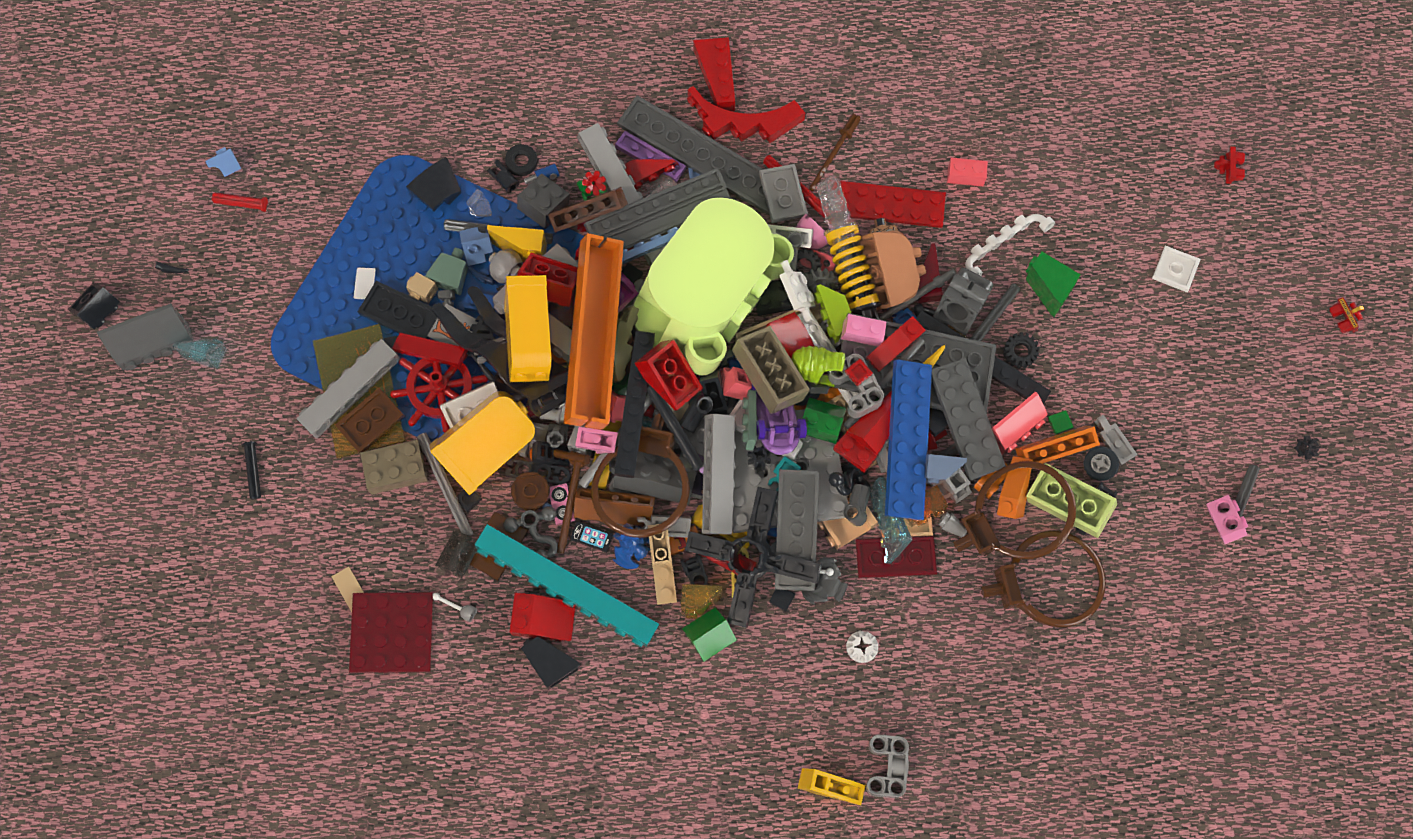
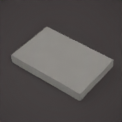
(783, 193)

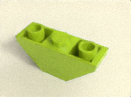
(833, 310)

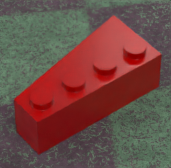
(716, 66)

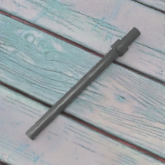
(938, 282)
(888, 378)

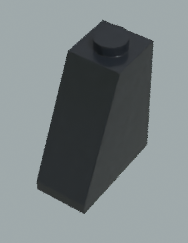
(549, 662)

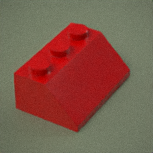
(560, 277)

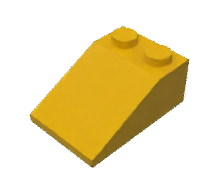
(518, 239)

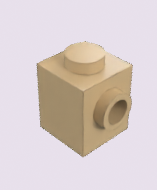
(421, 288)

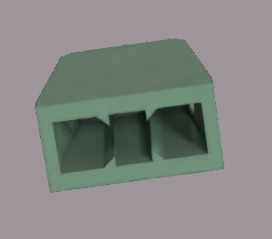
(449, 271)

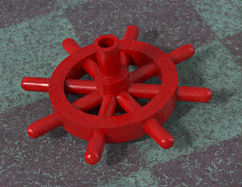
(438, 387)

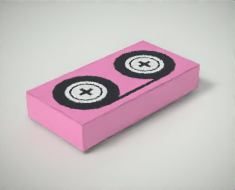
(558, 499)

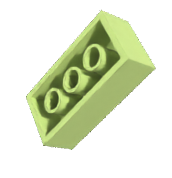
(1092, 505)

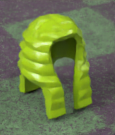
(816, 360)

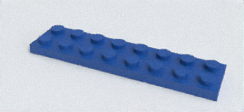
(908, 440)

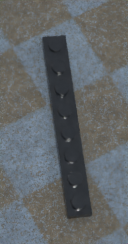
(1002, 372)
(633, 409)

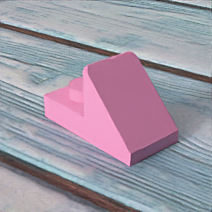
(596, 440)

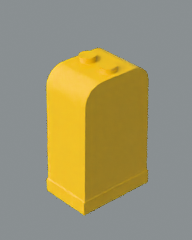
(527, 328)
(484, 440)

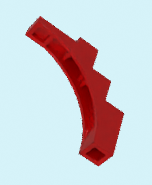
(743, 125)

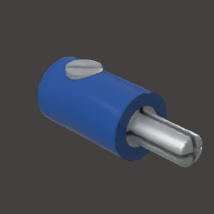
(549, 171)

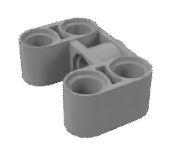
(866, 389)
(897, 766)

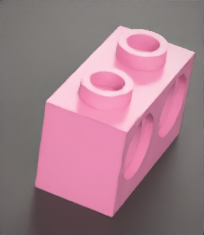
(1224, 520)

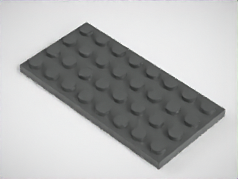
(978, 355)

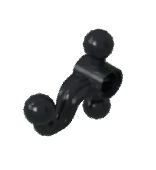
(850, 473)

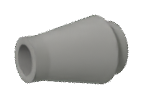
(951, 524)

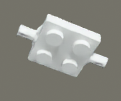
(797, 290)

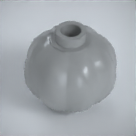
(503, 264)

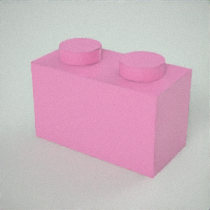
(863, 330)

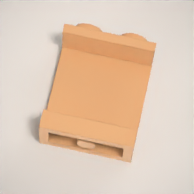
(842, 531)

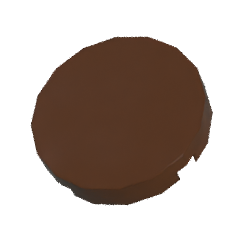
(530, 491)

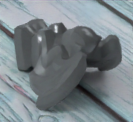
(827, 585)

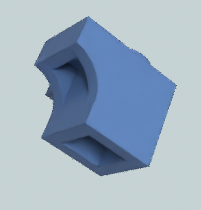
(225, 161)
(475, 245)

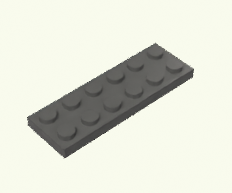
(967, 419)
(797, 522)

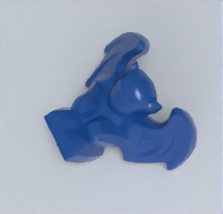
(628, 547)

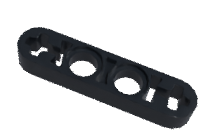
(535, 467)

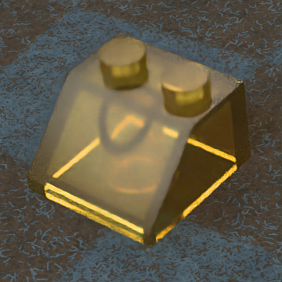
(698, 599)

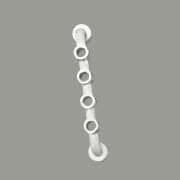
(1006, 233)

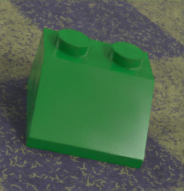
(823, 420)

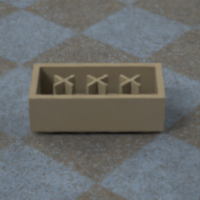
(770, 369)

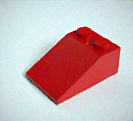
(669, 374)
(541, 617)

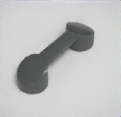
(796, 240)

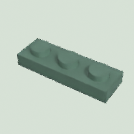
(749, 420)

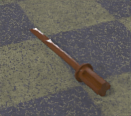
(846, 132)

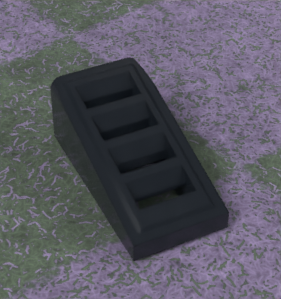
(537, 451)

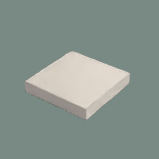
(1176, 268)

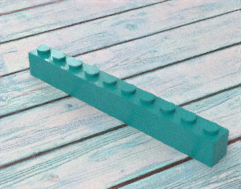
(566, 585)

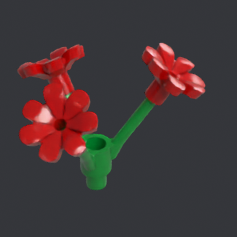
(590, 186)

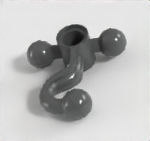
(548, 514)

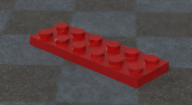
(894, 204)

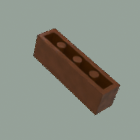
(588, 209)

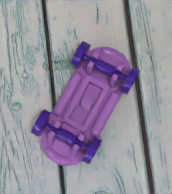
(779, 430)

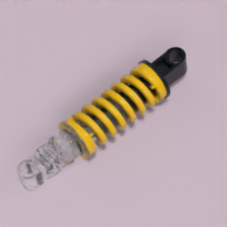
(846, 250)

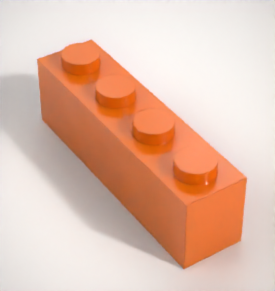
(1060, 445)

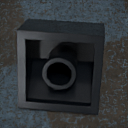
(94, 306)

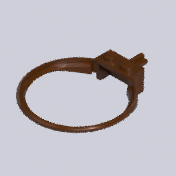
(652, 442)
(983, 535)
(1010, 593)

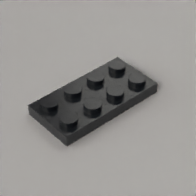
(397, 311)

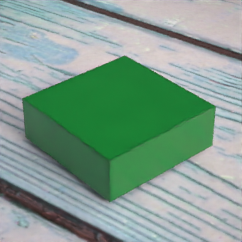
(1060, 422)

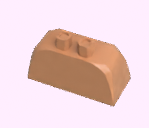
(892, 266)

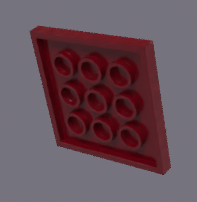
(391, 633)

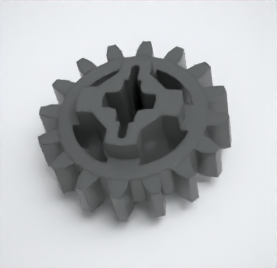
(819, 277)

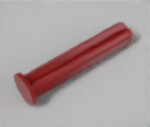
(240, 201)

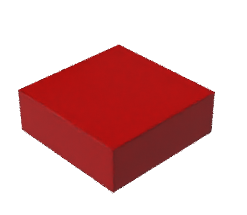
(858, 372)

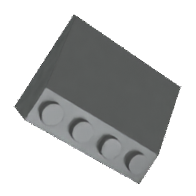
(145, 337)

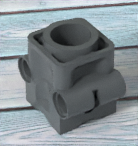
(963, 300)

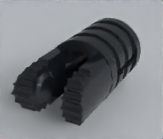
(504, 177)

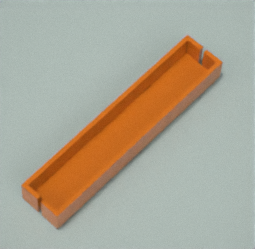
(594, 332)

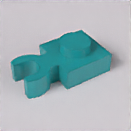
(785, 464)

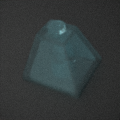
(202, 351)

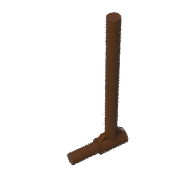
(578, 460)

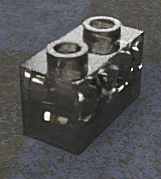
(457, 554)

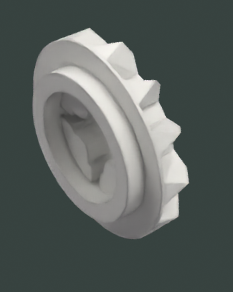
(856, 653)

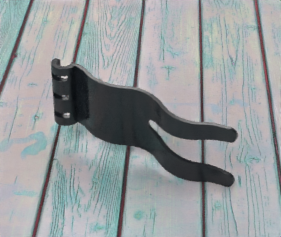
(497, 354)

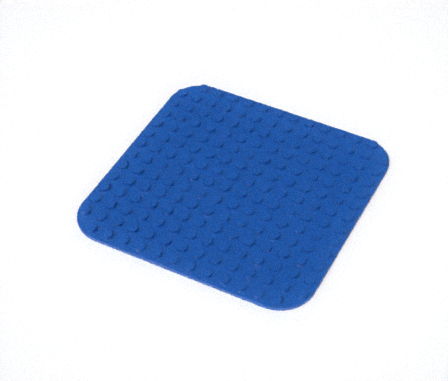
(397, 237)

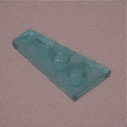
(893, 530)

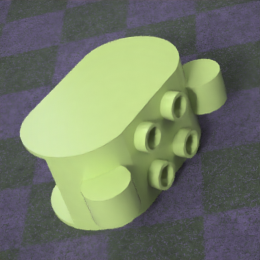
(710, 280)

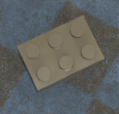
(394, 467)

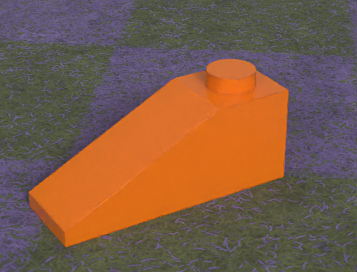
(1014, 491)

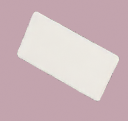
(364, 282)

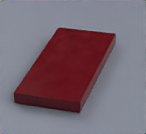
(914, 560)

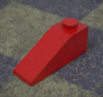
(895, 344)

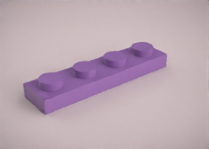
(641, 150)

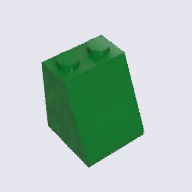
(1051, 281)

